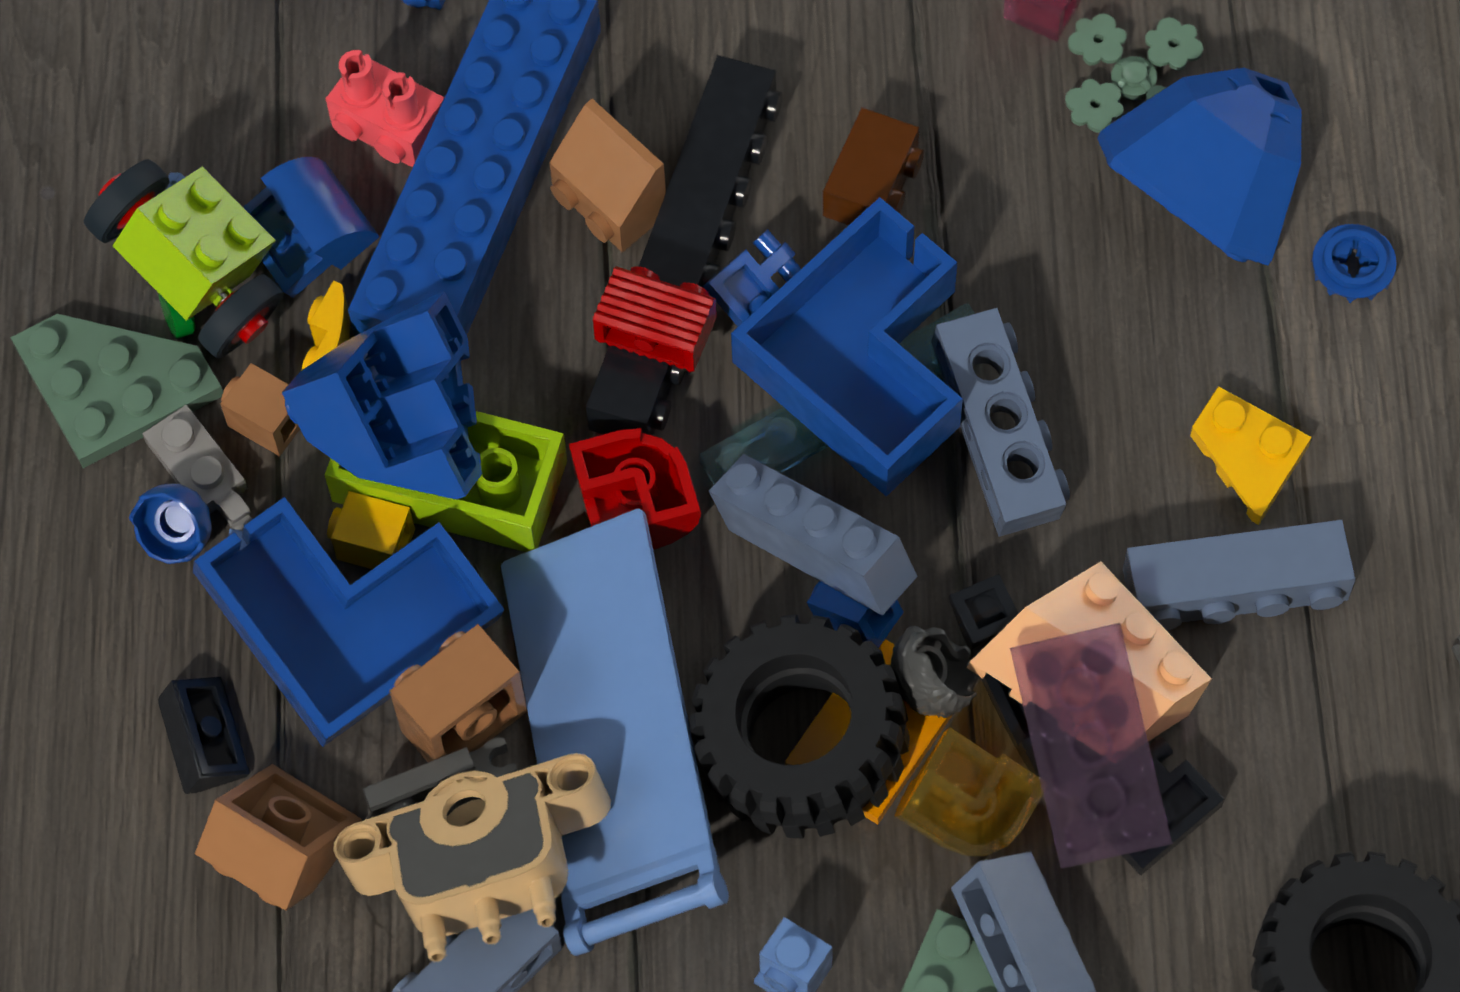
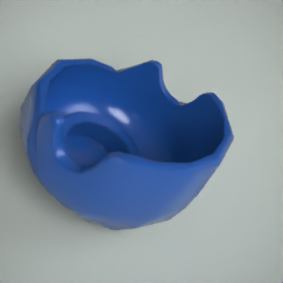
(171, 523)

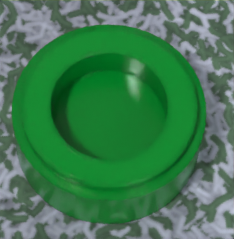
(177, 324)

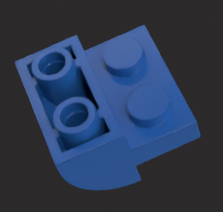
(311, 222)

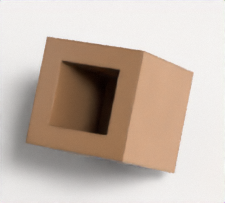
(258, 410)

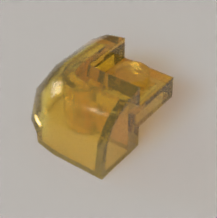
(969, 798)

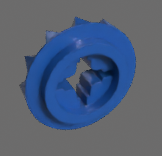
(1372, 251)

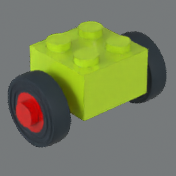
(191, 249)

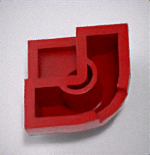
(635, 472)

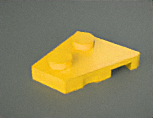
(1249, 449)

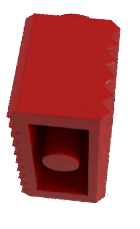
(655, 317)

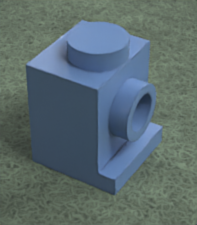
(793, 960)

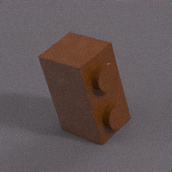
(871, 166)

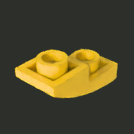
(328, 323)

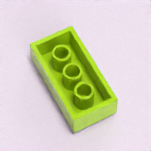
(505, 504)

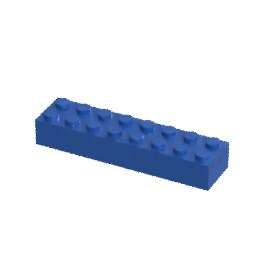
(479, 159)

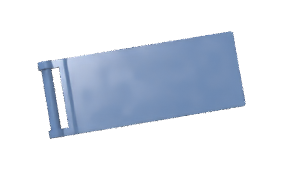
(610, 688)

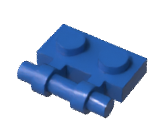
(746, 284)

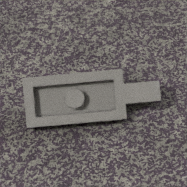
(199, 464)

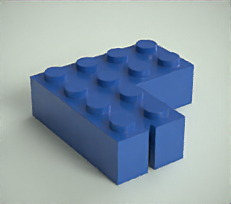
(835, 351)
(335, 642)

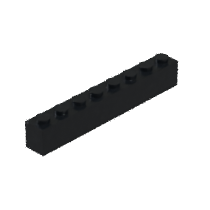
(691, 230)

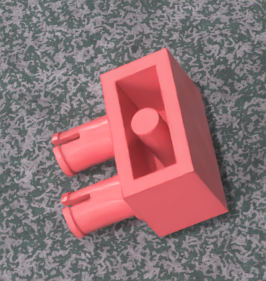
(381, 108)

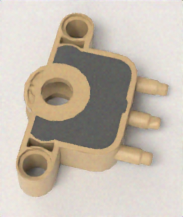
(484, 856)

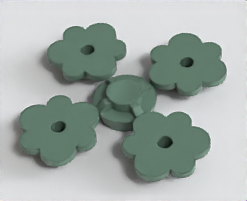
(1131, 76)

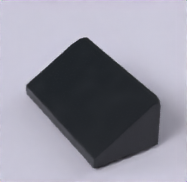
(202, 733)

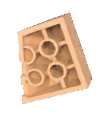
(1162, 671)

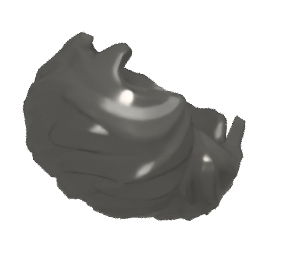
(933, 672)

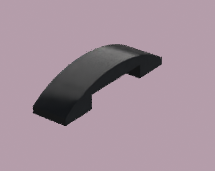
(982, 614)

